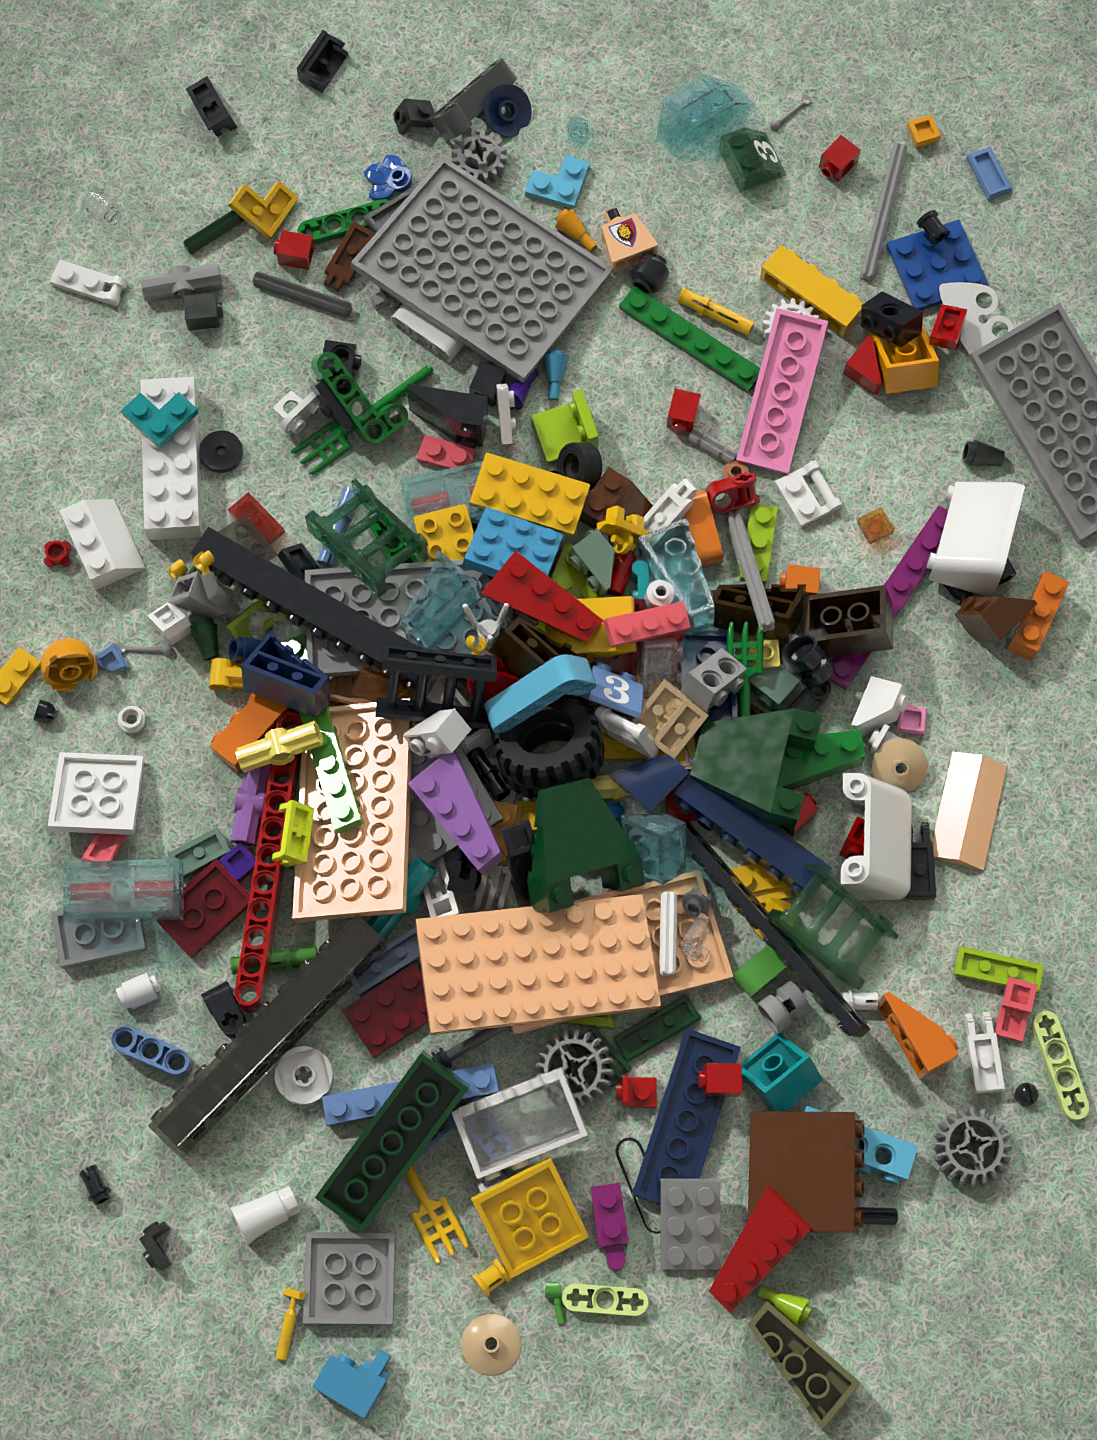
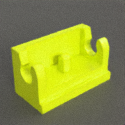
(295, 833)

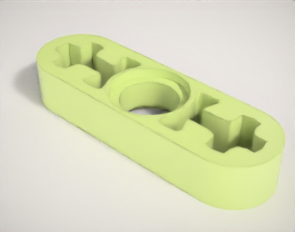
(627, 1309)

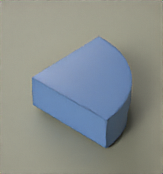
(112, 659)

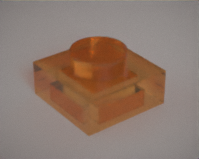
(875, 525)

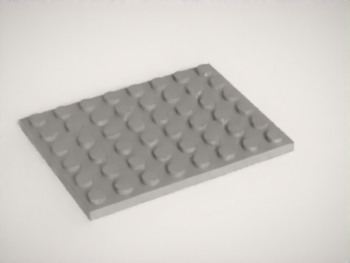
(482, 269)

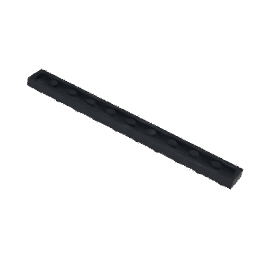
(756, 916)

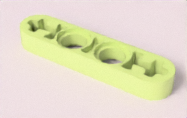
(1065, 1064)

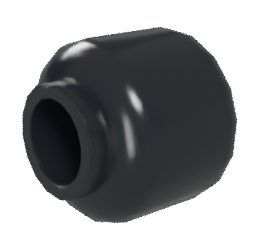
(650, 273)

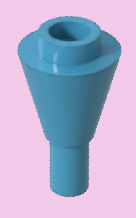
(555, 367)

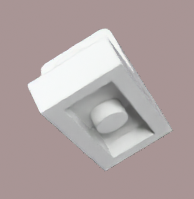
(170, 623)

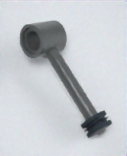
(467, 1045)

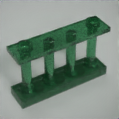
(357, 560)
(807, 937)

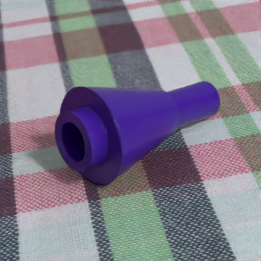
(521, 390)

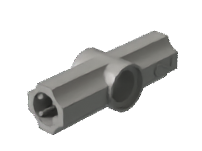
(181, 282)

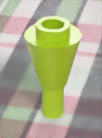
(793, 1307)

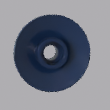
(517, 107)

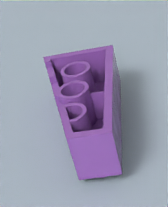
(453, 802)

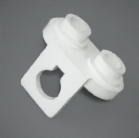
(295, 420)

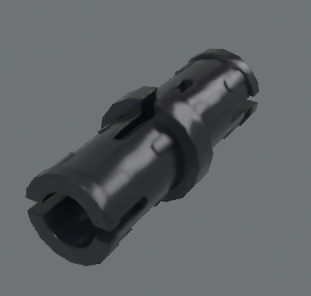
(488, 774)

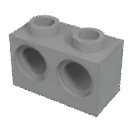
(714, 680)

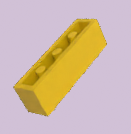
(805, 283)

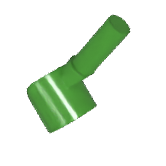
(554, 1290)

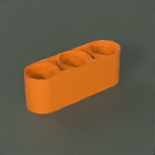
(704, 531)

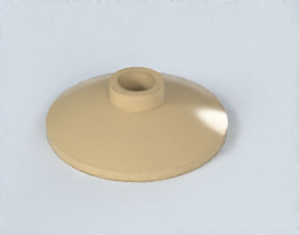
(895, 752)
(496, 1360)

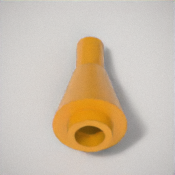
(571, 225)

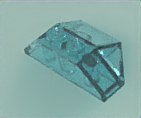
(698, 111)

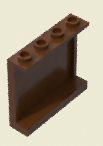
(811, 1164)

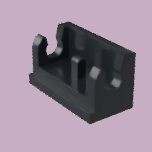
(322, 61)
(210, 106)
(464, 876)

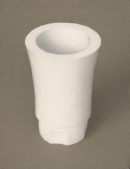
(264, 1213)

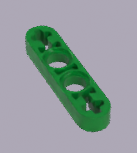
(343, 217)

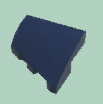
(650, 780)

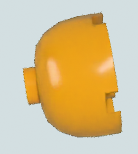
(66, 661)

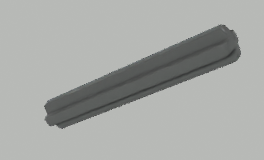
(302, 294)

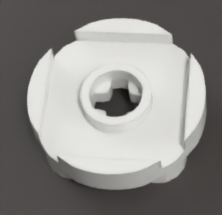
(289, 1068)

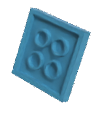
(501, 535)

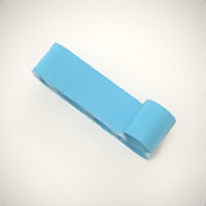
(538, 689)

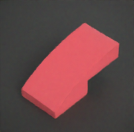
(1015, 1009)

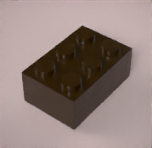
(850, 620)

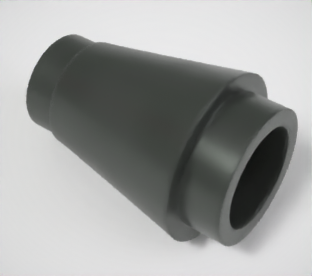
(982, 454)

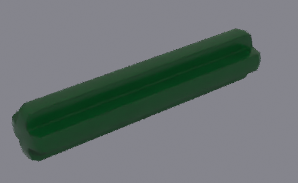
(212, 231)

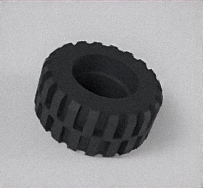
(577, 760)

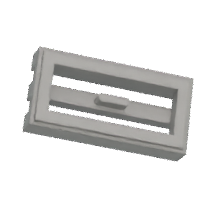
(498, 870)

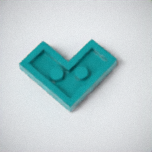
(162, 423)

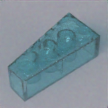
(674, 559)

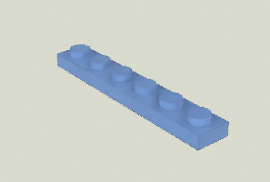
(366, 1102)

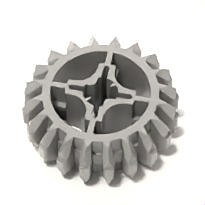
(566, 1055)
(975, 1159)

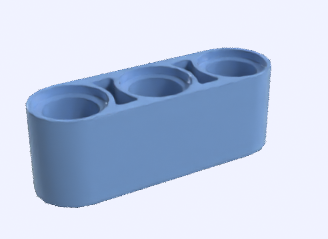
(139, 1045)

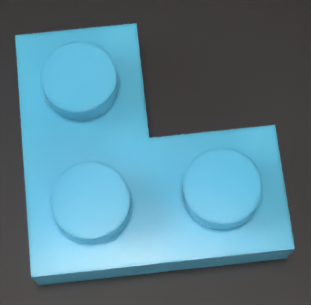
(562, 189)

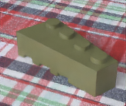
(808, 1369)

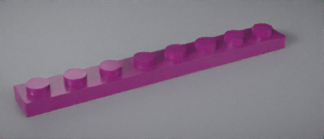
(900, 587)

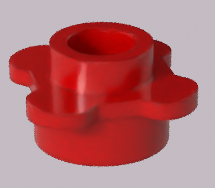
(52, 548)

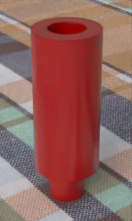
(621, 573)

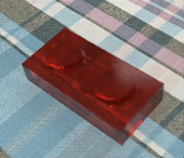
(260, 517)

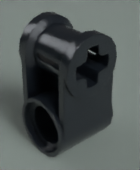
(224, 1006)

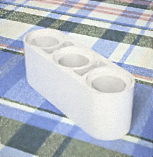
(426, 331)

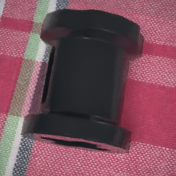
(933, 227)

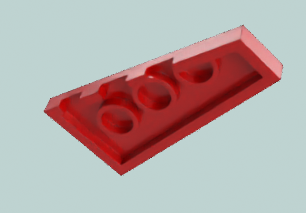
(541, 599)
(761, 1245)

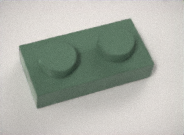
(201, 852)

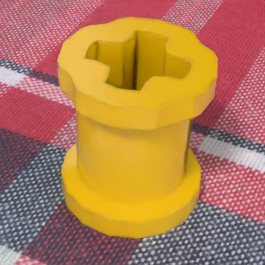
(491, 1278)

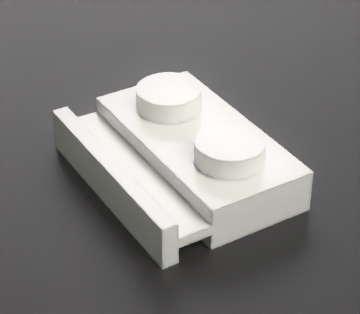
(506, 423)

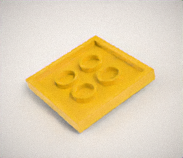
(530, 1217)

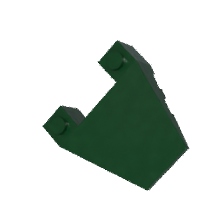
(745, 759)
(574, 838)

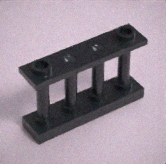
(439, 663)

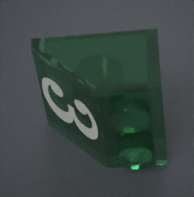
(750, 158)

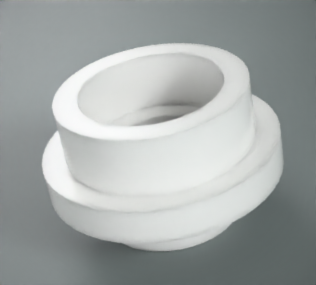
(126, 713)

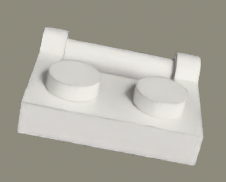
(801, 499)
(626, 732)

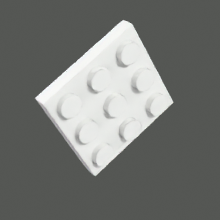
(96, 793)

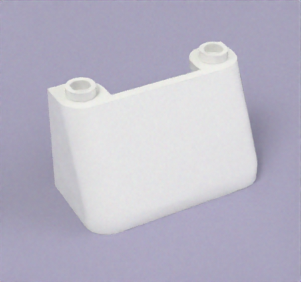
(976, 535)
(886, 862)

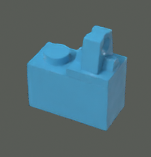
(352, 1387)

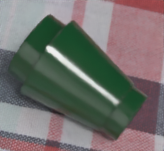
(206, 637)

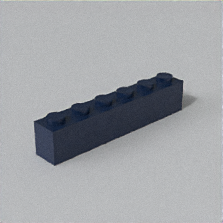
(742, 829)

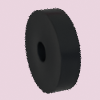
(216, 441)

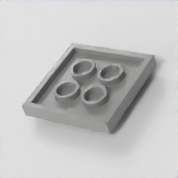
(349, 1278)

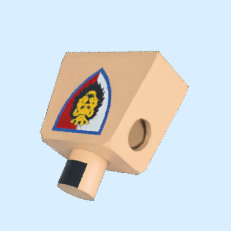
(625, 240)

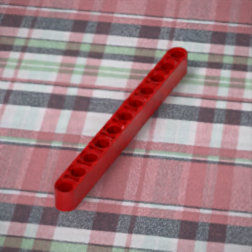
(265, 873)

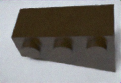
(735, 606)
(528, 647)

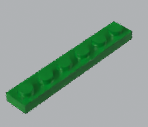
(690, 339)

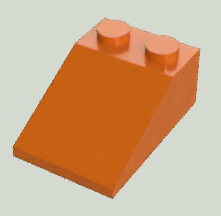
(921, 1039)

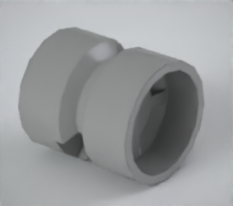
(776, 1013)

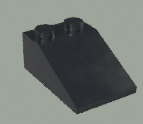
(453, 413)

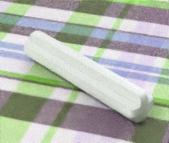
(668, 934)

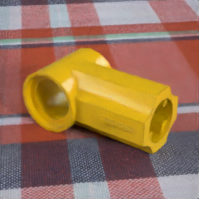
(225, 675)

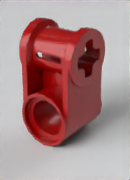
(738, 492)

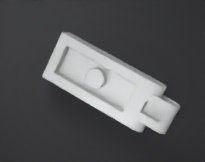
(670, 506)

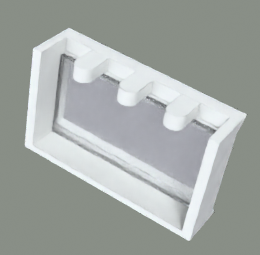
(520, 1124)

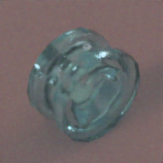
(574, 122)

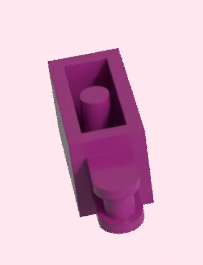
(610, 1223)

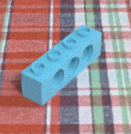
(900, 1155)

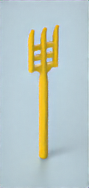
(428, 1207)

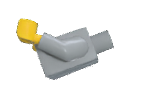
(200, 591)

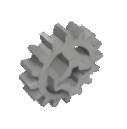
(488, 148)

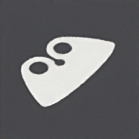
(964, 296)

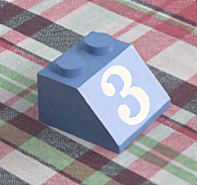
(616, 691)

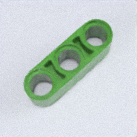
(760, 970)

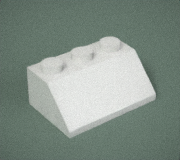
(102, 541)

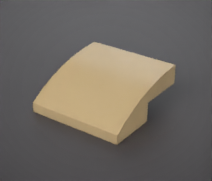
(670, 718)

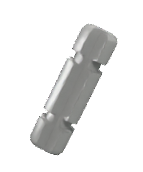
(712, 446)

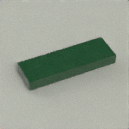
(656, 1028)

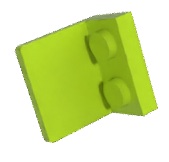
(564, 426)

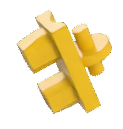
(623, 533)

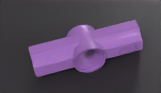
(249, 806)

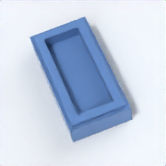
(989, 173)

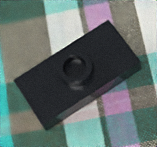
(330, 406)

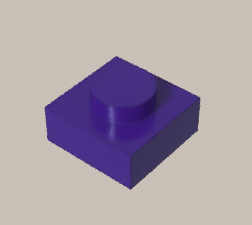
(238, 862)

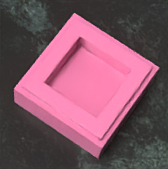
(912, 720)

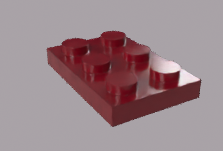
(209, 907)
(389, 1011)

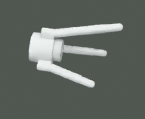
(487, 628)

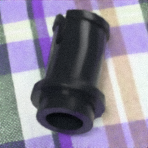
(95, 1186)

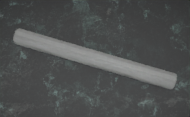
(883, 212)
(750, 570)

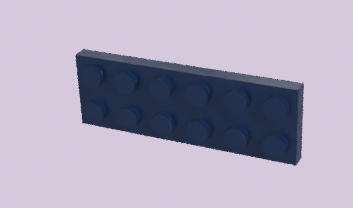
(684, 1117)

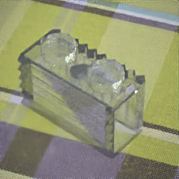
(660, 661)

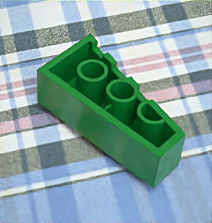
(830, 756)

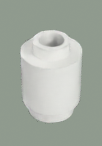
(658, 594)
(138, 991)

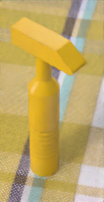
(288, 1323)

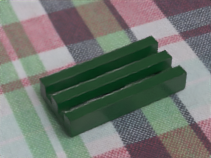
(618, 1074)

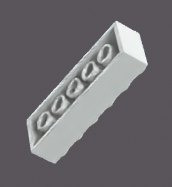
(173, 472)

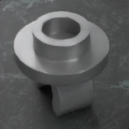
(696, 902)

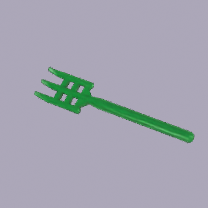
(341, 436)
(744, 692)

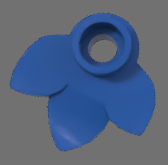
(385, 175)

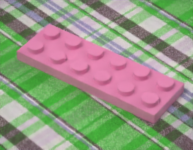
(782, 391)

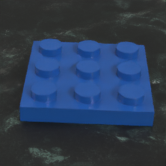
(927, 266)

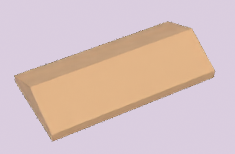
(968, 810)

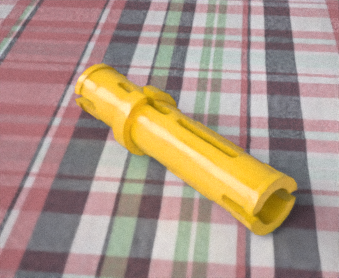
(688, 297)

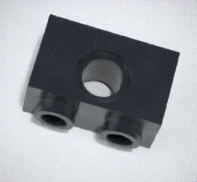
(891, 319)

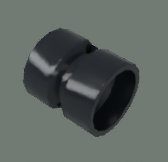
(808, 661)

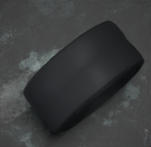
(581, 462)

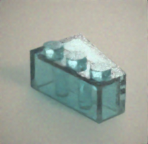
(439, 603)

